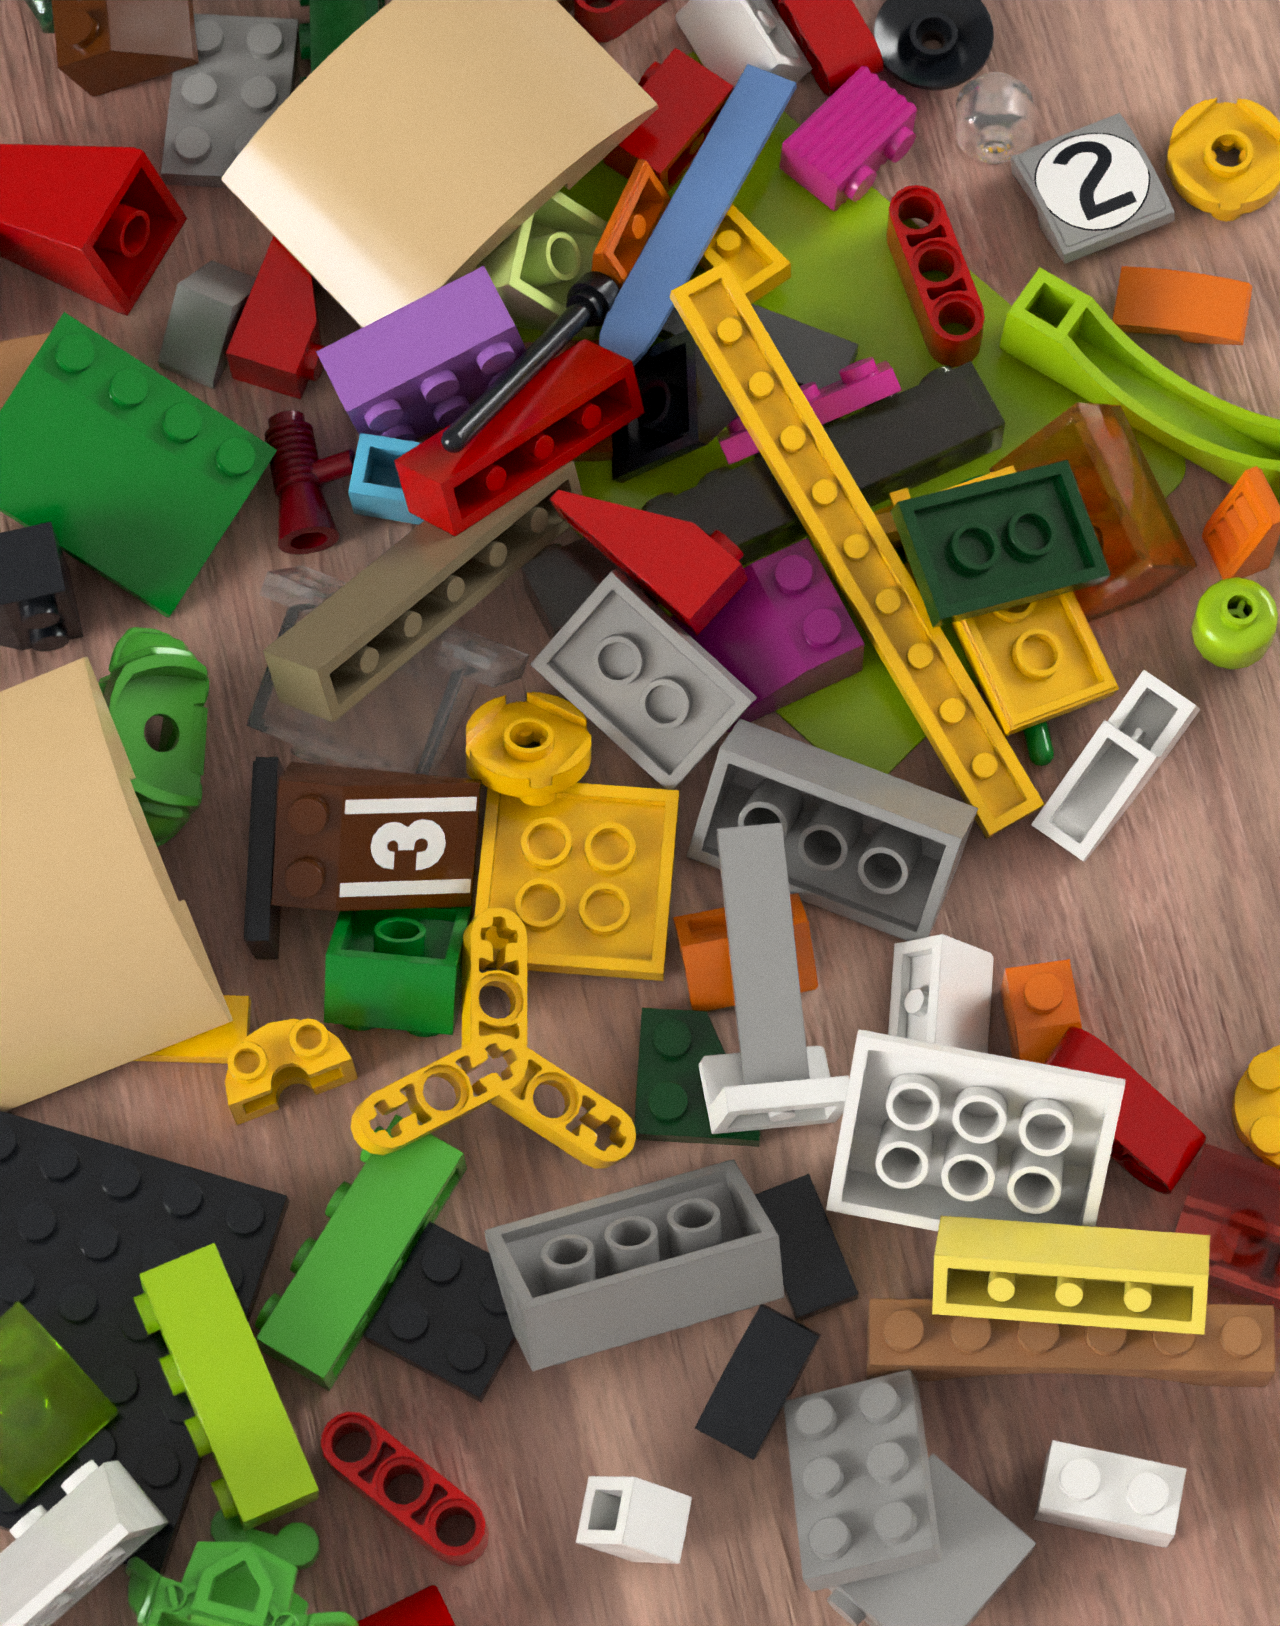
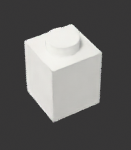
(634, 1519)

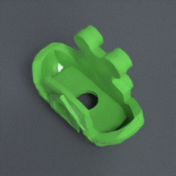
(160, 678)
(233, 1581)

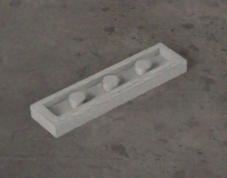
(762, 954)

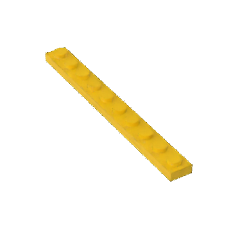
(856, 549)

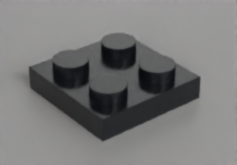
(446, 1314)

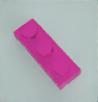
(859, 386)

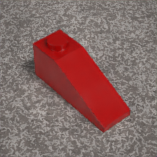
(278, 328)
(664, 555)

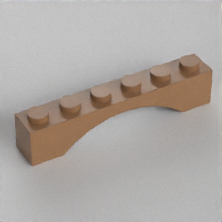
(936, 1347)

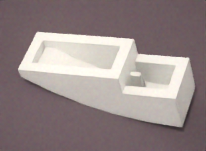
(1115, 765)

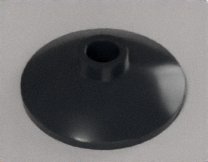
(958, 25)

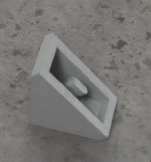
(204, 321)

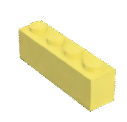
(1071, 1274)

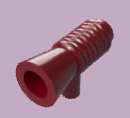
(298, 478)

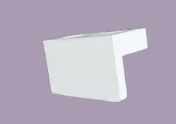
(741, 33)
(941, 992)
(773, 1104)

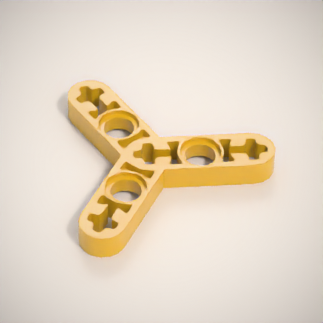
(499, 1038)

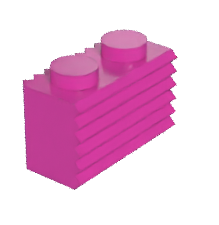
(850, 139)

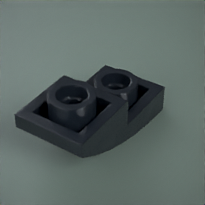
(757, 1381)

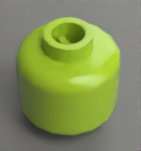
(1234, 623)

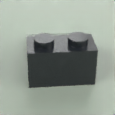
(36, 591)

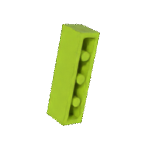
(227, 1387)

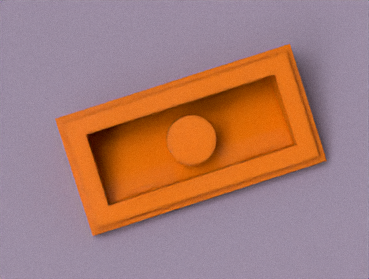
(630, 224)

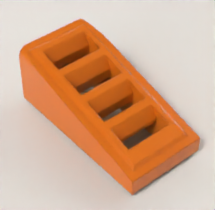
(1244, 527)

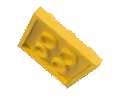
(583, 877)

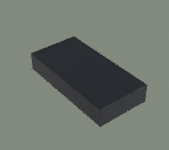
(810, 1256)

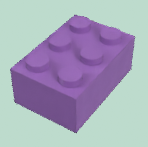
(424, 359)

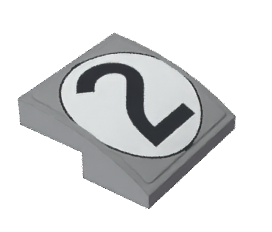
(1092, 188)

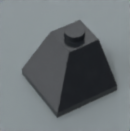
(680, 405)

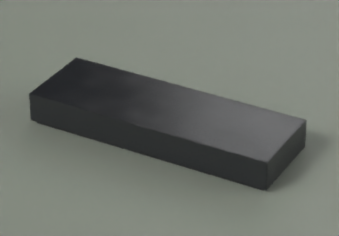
(261, 917)

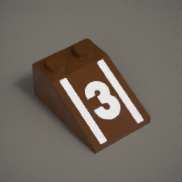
(374, 839)

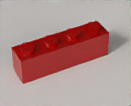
(546, 425)

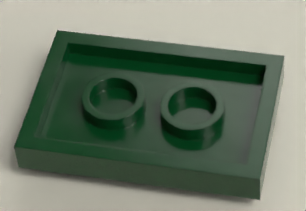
(1000, 543)

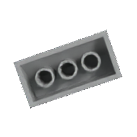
(849, 831)
(635, 1264)

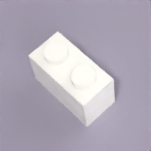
(1110, 1494)

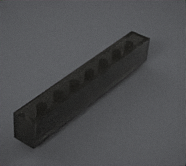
(884, 447)

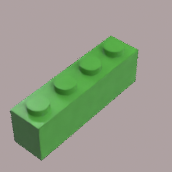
(357, 1256)

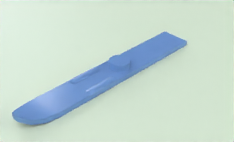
(695, 212)

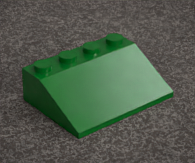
(122, 464)

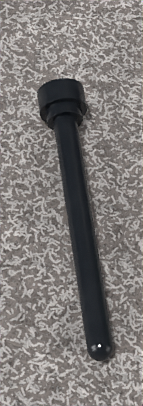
(585, 307)

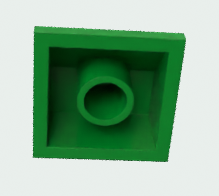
(396, 969)

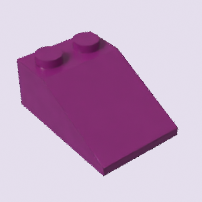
(784, 631)

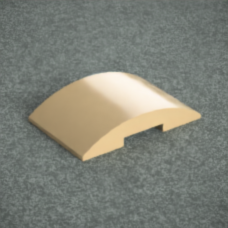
(432, 143)
(90, 927)

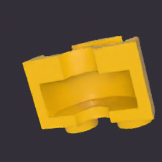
(283, 1056)

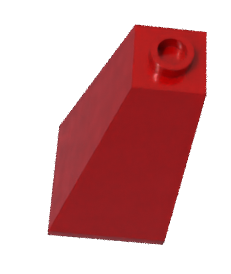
(86, 218)

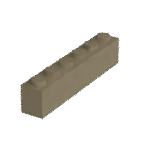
(408, 601)

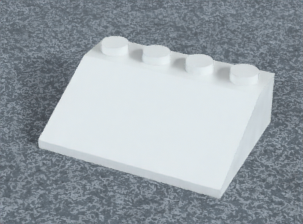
(970, 1136)
(74, 1544)

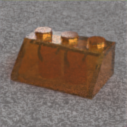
(1121, 499)

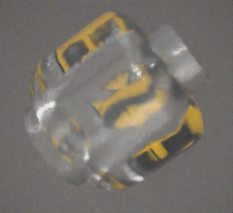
(996, 116)

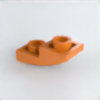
(1182, 304)

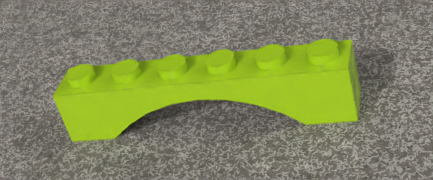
(1085, 351)

